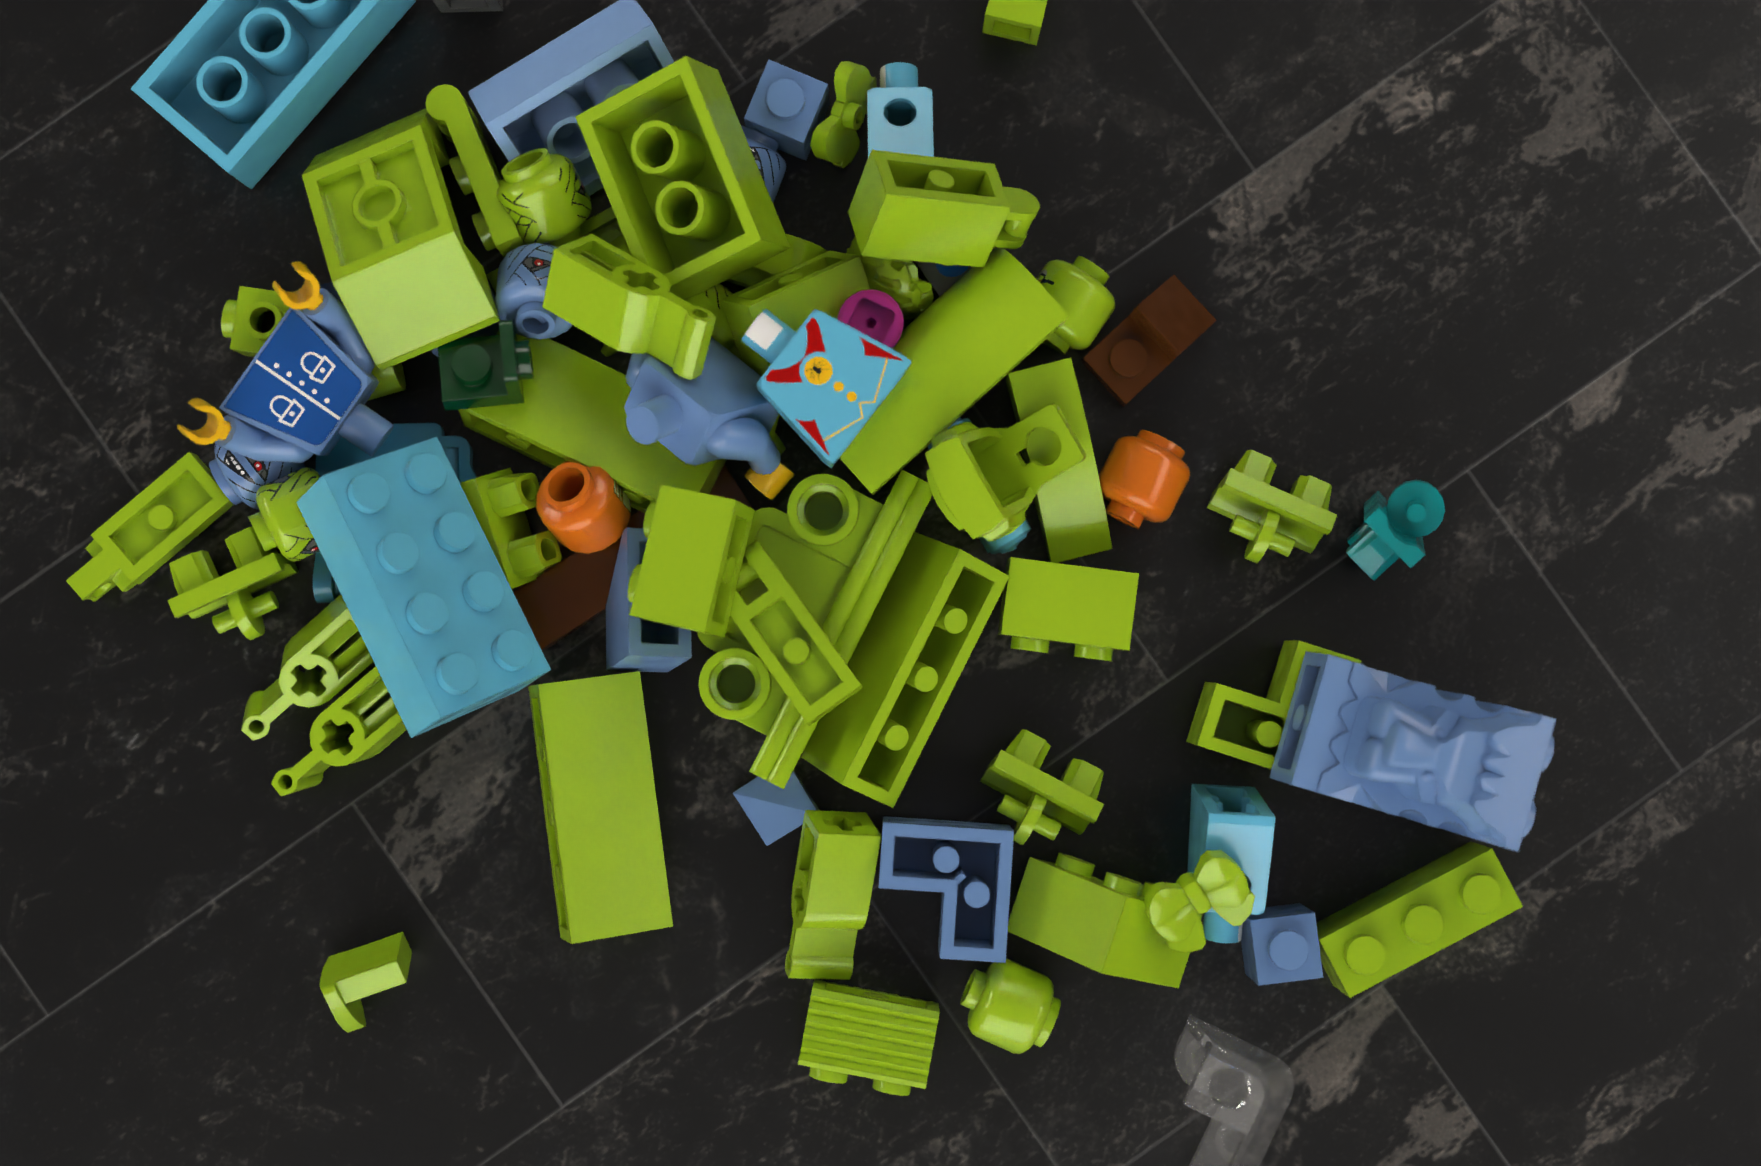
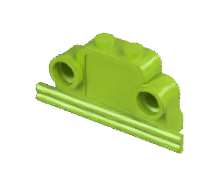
(838, 560)

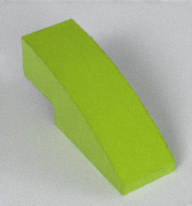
(1073, 503)

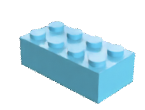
(260, 71)
(422, 585)

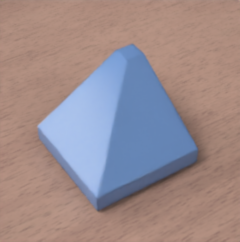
(775, 809)

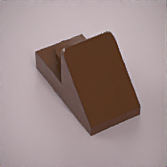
(1148, 340)

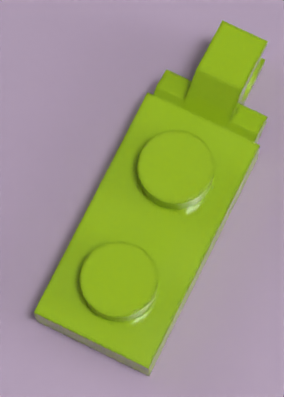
(151, 529)

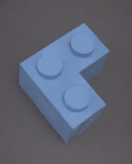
(968, 867)

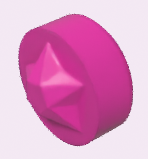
(874, 315)

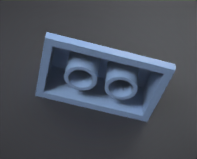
(542, 93)

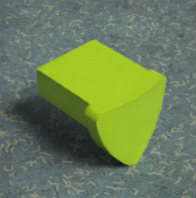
(363, 973)

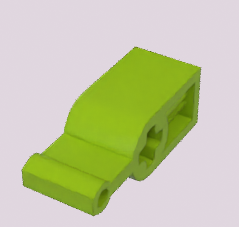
(627, 305)
(325, 641)
(375, 727)
(831, 892)

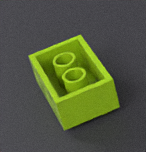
(683, 178)

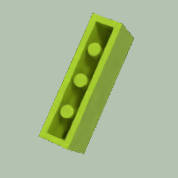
(957, 356)
(579, 416)
(906, 668)
(600, 807)

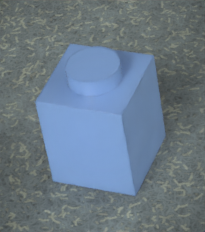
(788, 108)
(1281, 945)

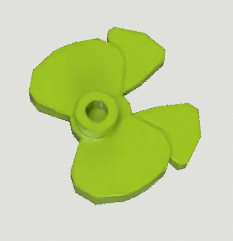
(836, 136)
(1215, 885)

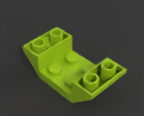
(397, 241)

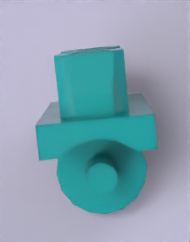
(1396, 527)

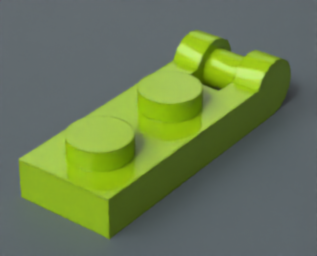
(474, 167)
(790, 640)

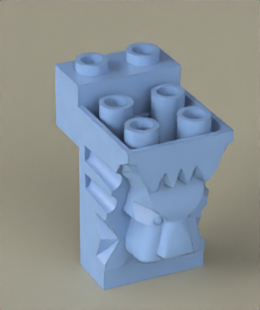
(1414, 750)

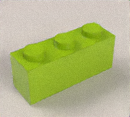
(1414, 918)

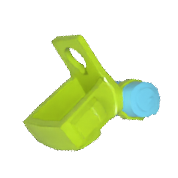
(986, 483)

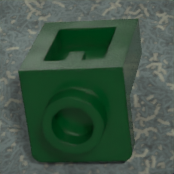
(485, 369)

